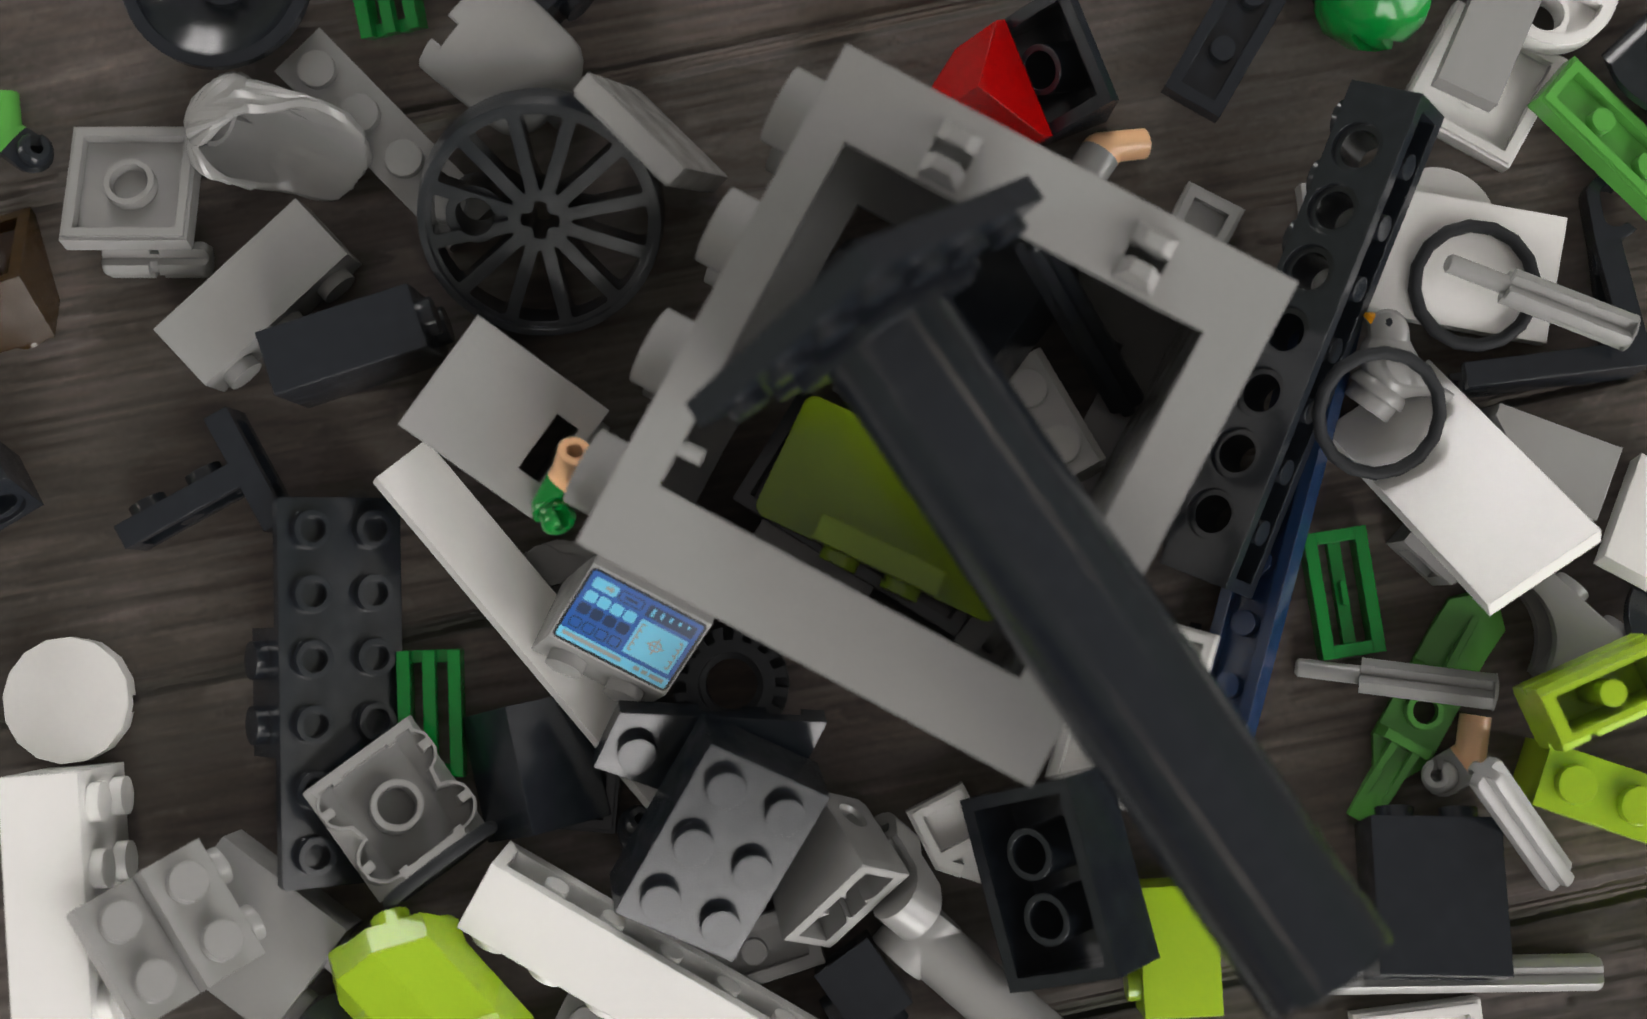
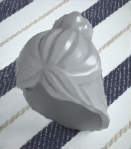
(274, 139)

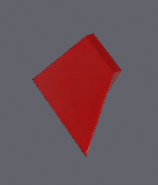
(993, 81)

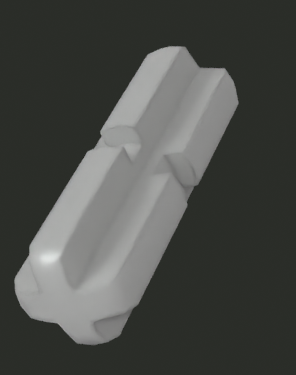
(171, 263)

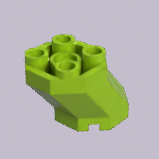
(418, 971)

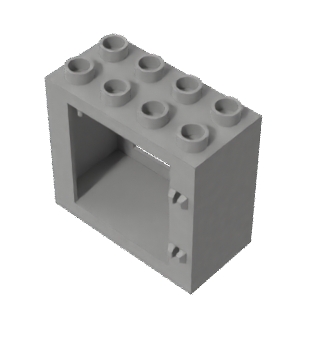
(878, 140)

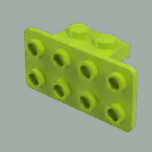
(848, 499)

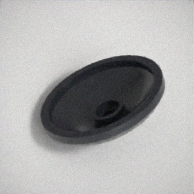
(216, 31)

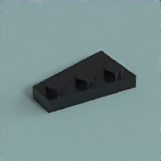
(648, 736)

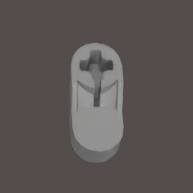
(917, 899)

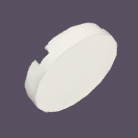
(69, 700)

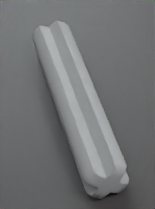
(1520, 823)

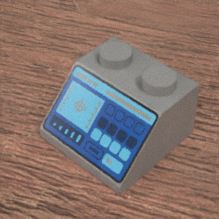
(620, 631)

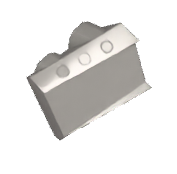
(394, 806)

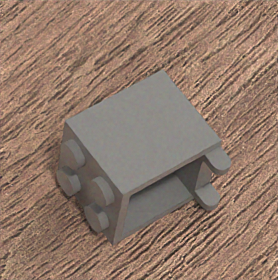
(493, 407)

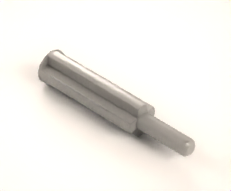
(1551, 302)
(1409, 681)

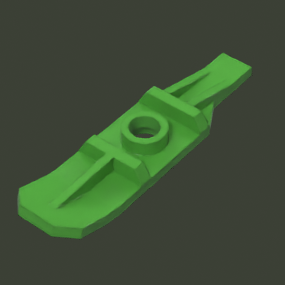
(1400, 745)

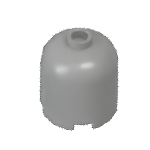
(502, 50)

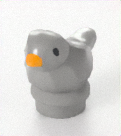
(1385, 384)

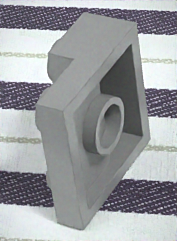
(168, 932)

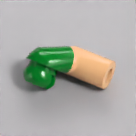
(548, 503)

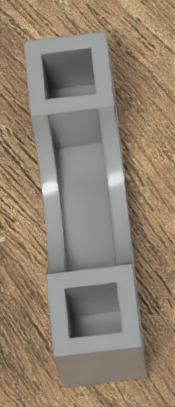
(1557, 606)

